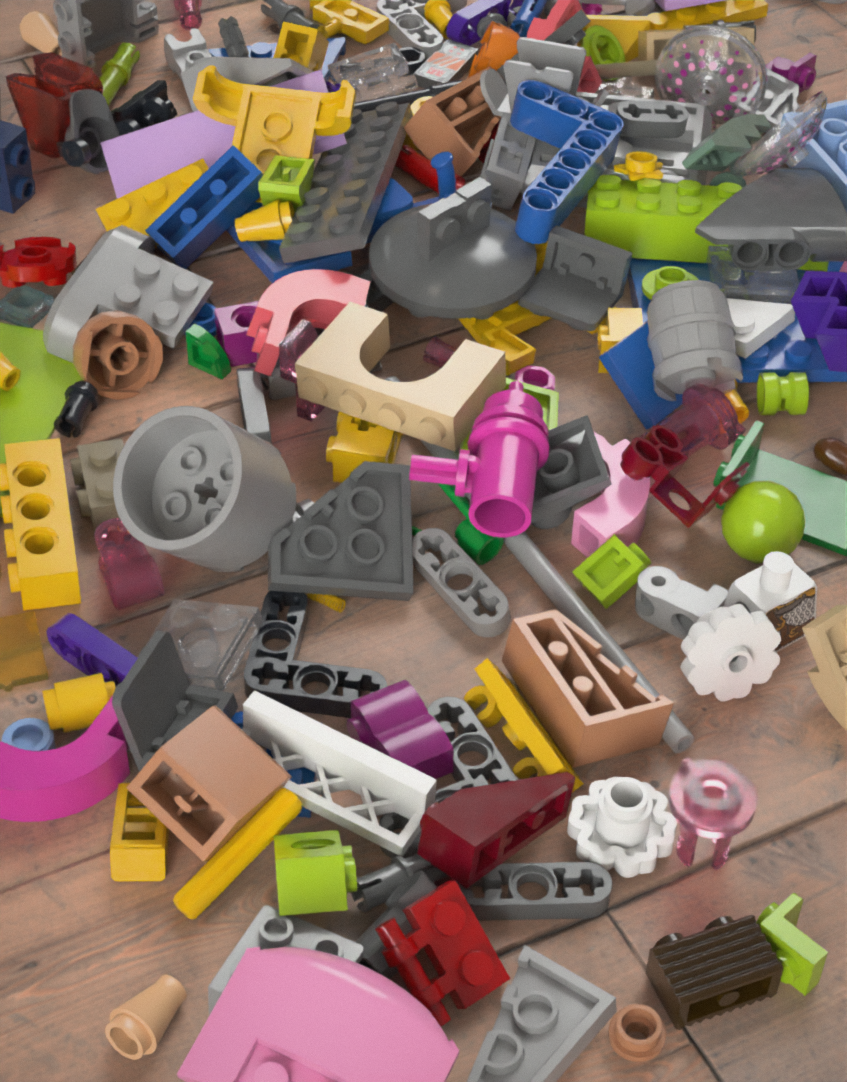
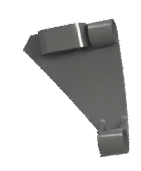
(780, 222)

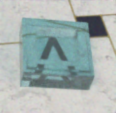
(25, 306)

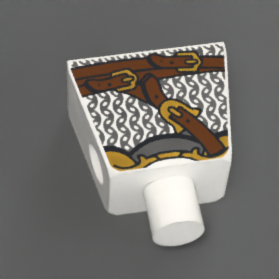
(781, 593)

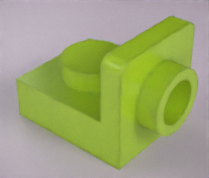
(611, 570)

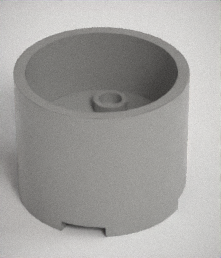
(202, 489)

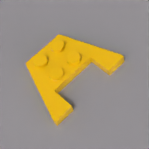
(501, 333)

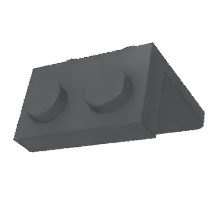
(577, 280)
(158, 701)

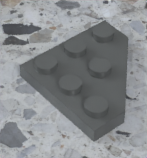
(350, 539)

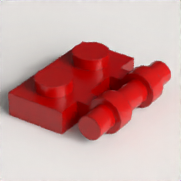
(455, 945)

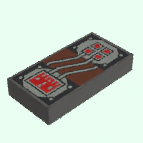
(446, 64)

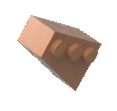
(454, 123)
(579, 693)

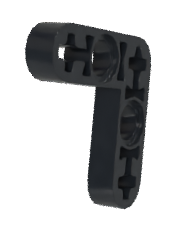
(285, 667)

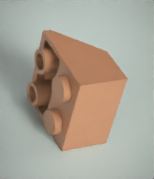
(208, 782)

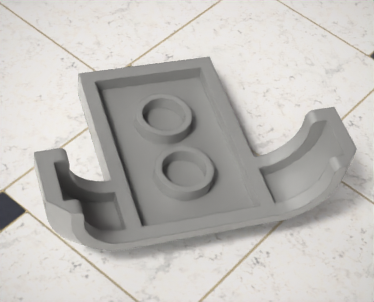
(128, 278)

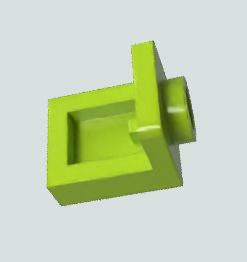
(799, 954)

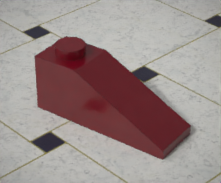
(491, 823)

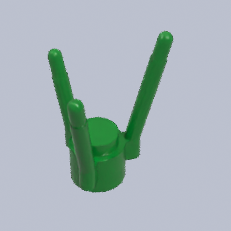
(477, 545)

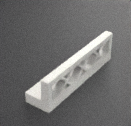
(347, 767)

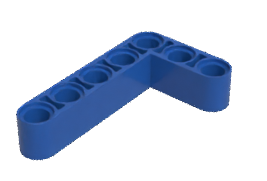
(586, 144)

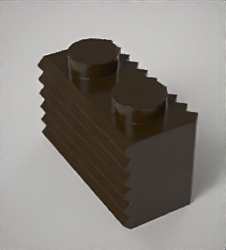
(713, 970)

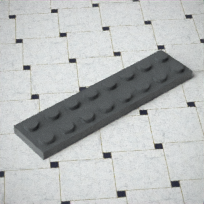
(348, 186)

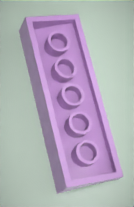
(175, 143)

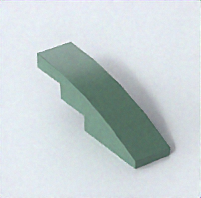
(727, 143)

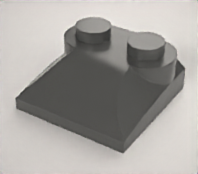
(570, 474)

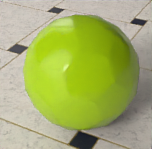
(762, 520)

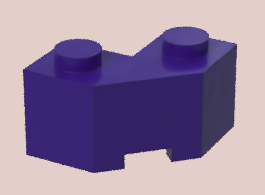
(822, 314)

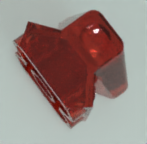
(45, 98)

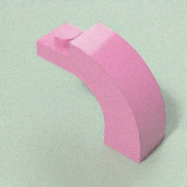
(617, 510)

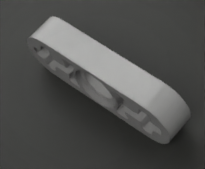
(463, 600)

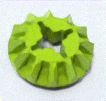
(610, 50)

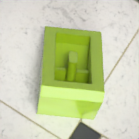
(286, 180)

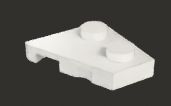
(757, 322)

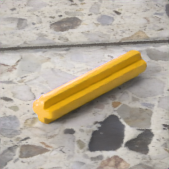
(237, 853)

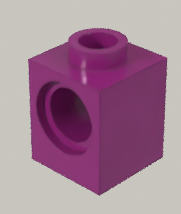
(231, 331)

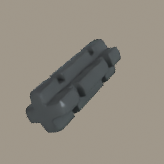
(232, 38)

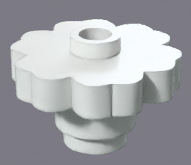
(730, 652)
(622, 826)

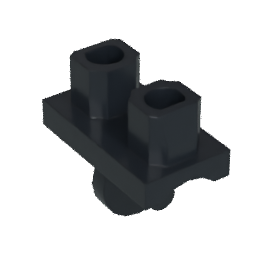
(147, 106)

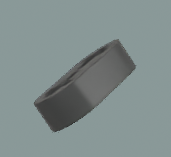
(652, 119)

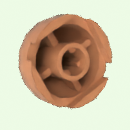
(117, 354)

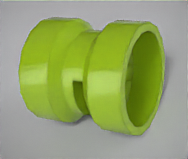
(782, 393)

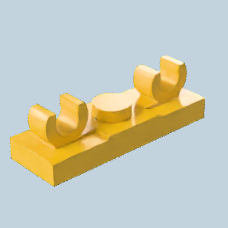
(522, 724)

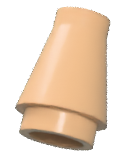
(40, 32)
(142, 1021)

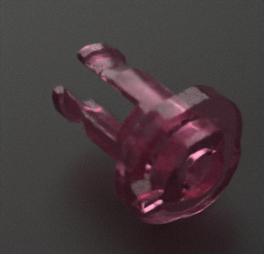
(705, 419)
(710, 802)

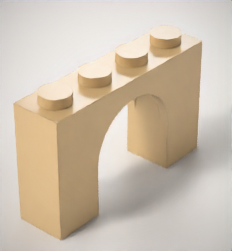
(429, 409)

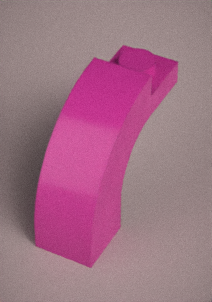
(64, 779)

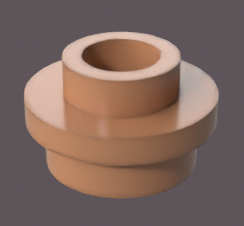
(640, 1019)

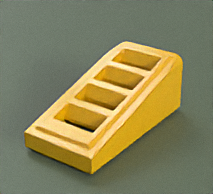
(137, 841)

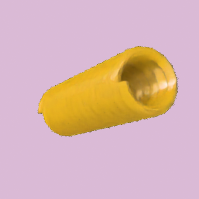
(338, 601)

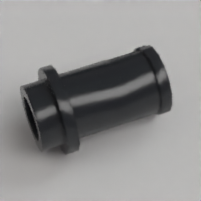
(79, 402)

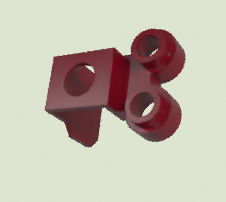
(661, 458)

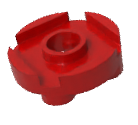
(37, 261)

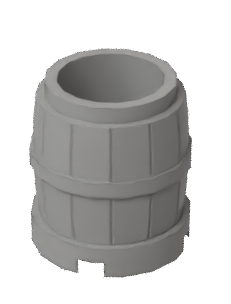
(692, 339)

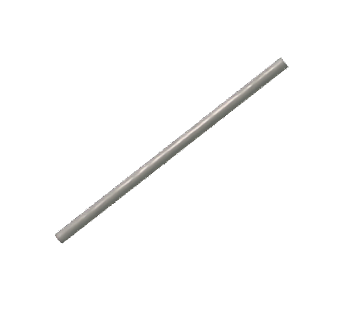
(571, 606)

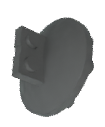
(453, 257)

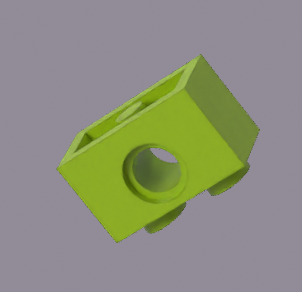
(313, 872)

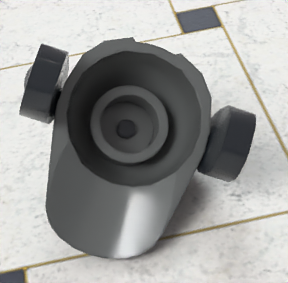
(88, 128)

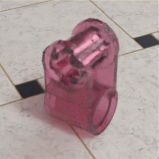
(126, 566)

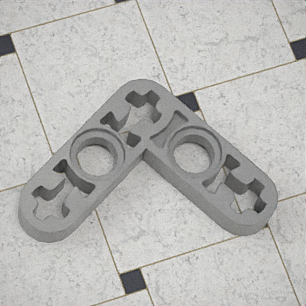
(409, 25)

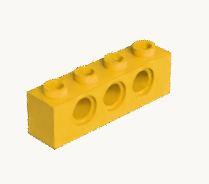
(41, 525)

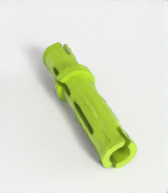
(118, 70)

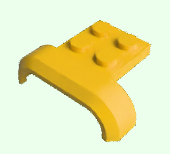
(273, 118)

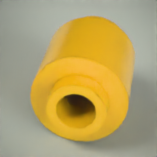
(76, 702)

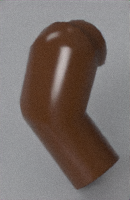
(832, 454)

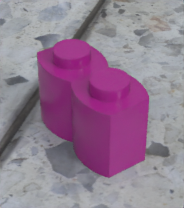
(401, 728)

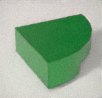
(206, 352)

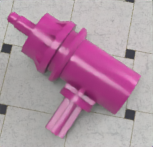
(500, 465)

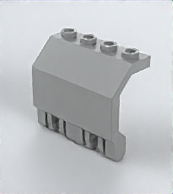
(98, 24)

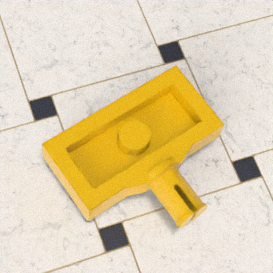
(350, 19)

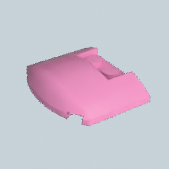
(316, 1020)

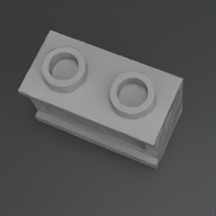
(507, 163)

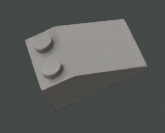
(245, 71)

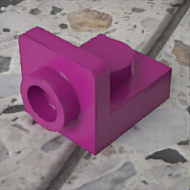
(800, 72)

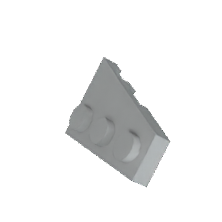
(542, 1023)

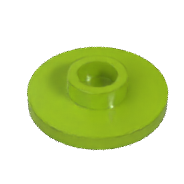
(663, 277)

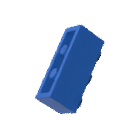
(206, 208)

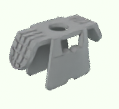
(540, 61)

